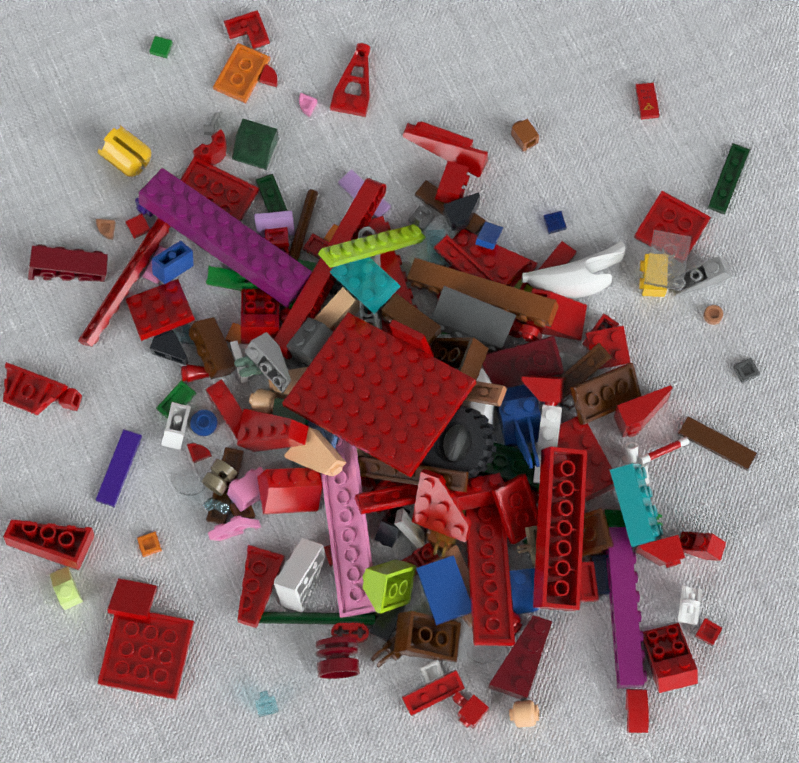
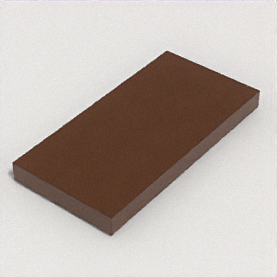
(604, 392)

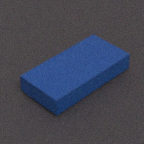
(489, 235)

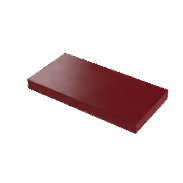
(532, 358)

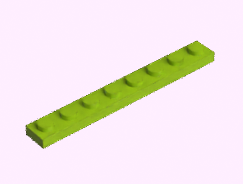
(371, 245)

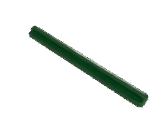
(314, 618)

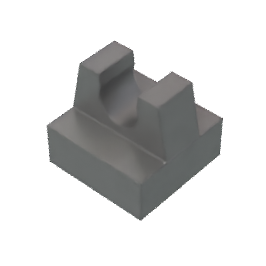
(421, 218)

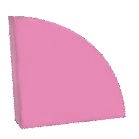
(307, 104)

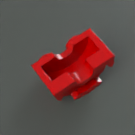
(213, 152)

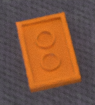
(241, 73)

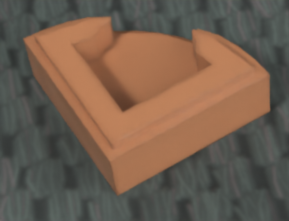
(106, 228)

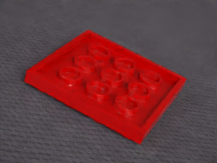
(220, 187)
(146, 654)

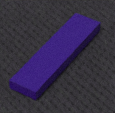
(118, 468)

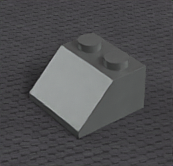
(308, 341)

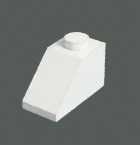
(176, 426)

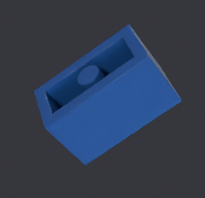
(172, 262)

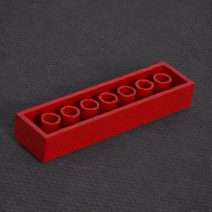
(560, 529)

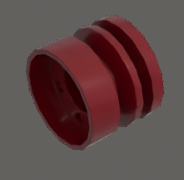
(337, 654)

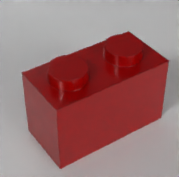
(452, 182)

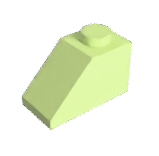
(65, 588)

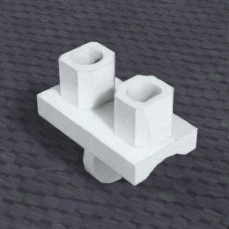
(689, 605)

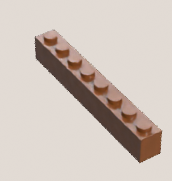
(513, 300)

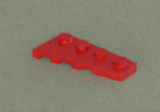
(499, 262)

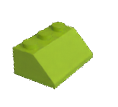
(389, 584)

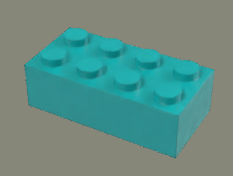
(636, 504)

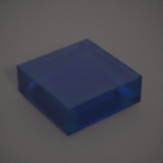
(554, 222)

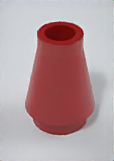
(193, 372)

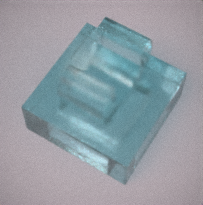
(266, 705)

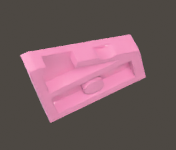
(232, 528)

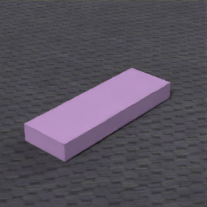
(352, 183)

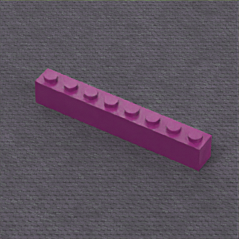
(625, 612)

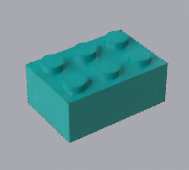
(366, 282)

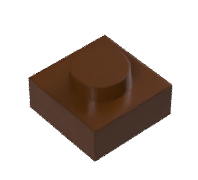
(247, 513)

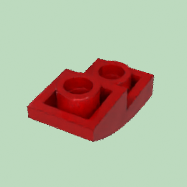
(422, 556)
(637, 711)

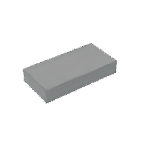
(412, 531)

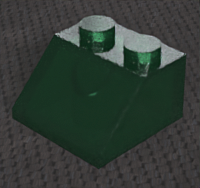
(255, 144)

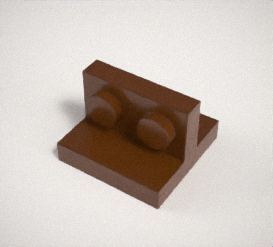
(596, 533)

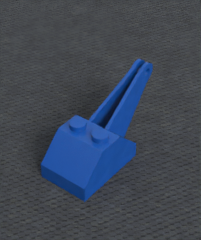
(520, 421)

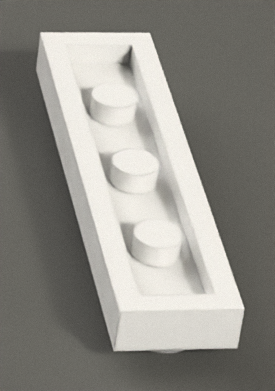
(548, 433)

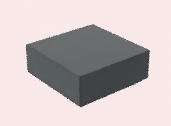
(746, 370)

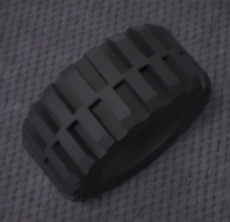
(480, 449)

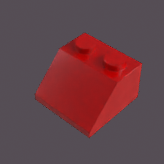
(546, 388)
(663, 551)

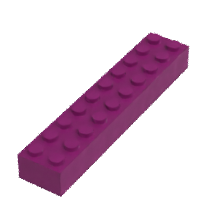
(224, 237)

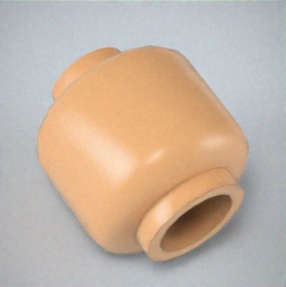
(262, 401)
(524, 713)

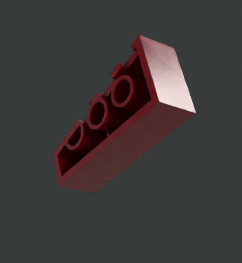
(67, 264)
(521, 663)

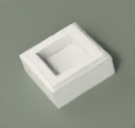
(432, 671)

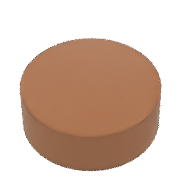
(713, 314)

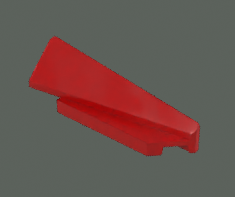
(447, 146)

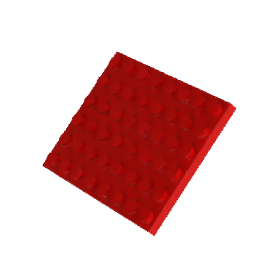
(379, 394)

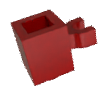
(471, 711)

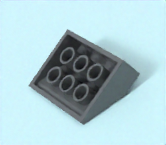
(470, 317)

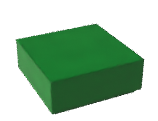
(161, 47)

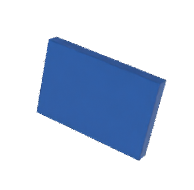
(444, 590)

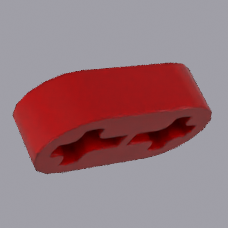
(351, 627)

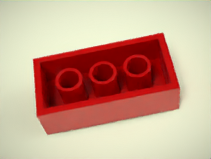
(598, 468)

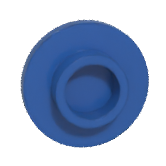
(203, 423)

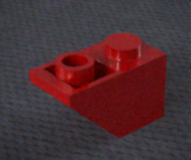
(702, 545)

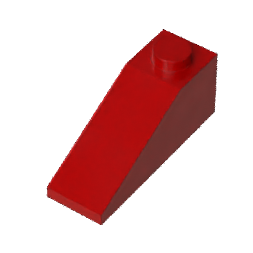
(226, 405)

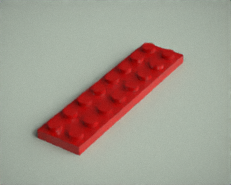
(489, 578)

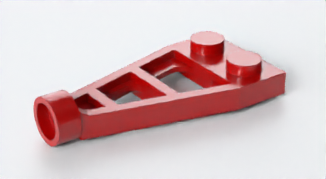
(352, 103)

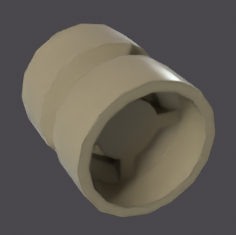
(216, 483)

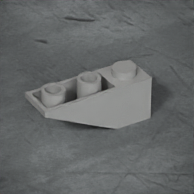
(705, 275)
(269, 360)

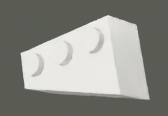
(298, 572)

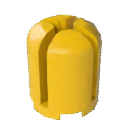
(125, 152)

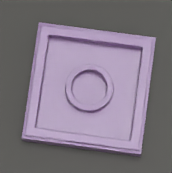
(274, 220)

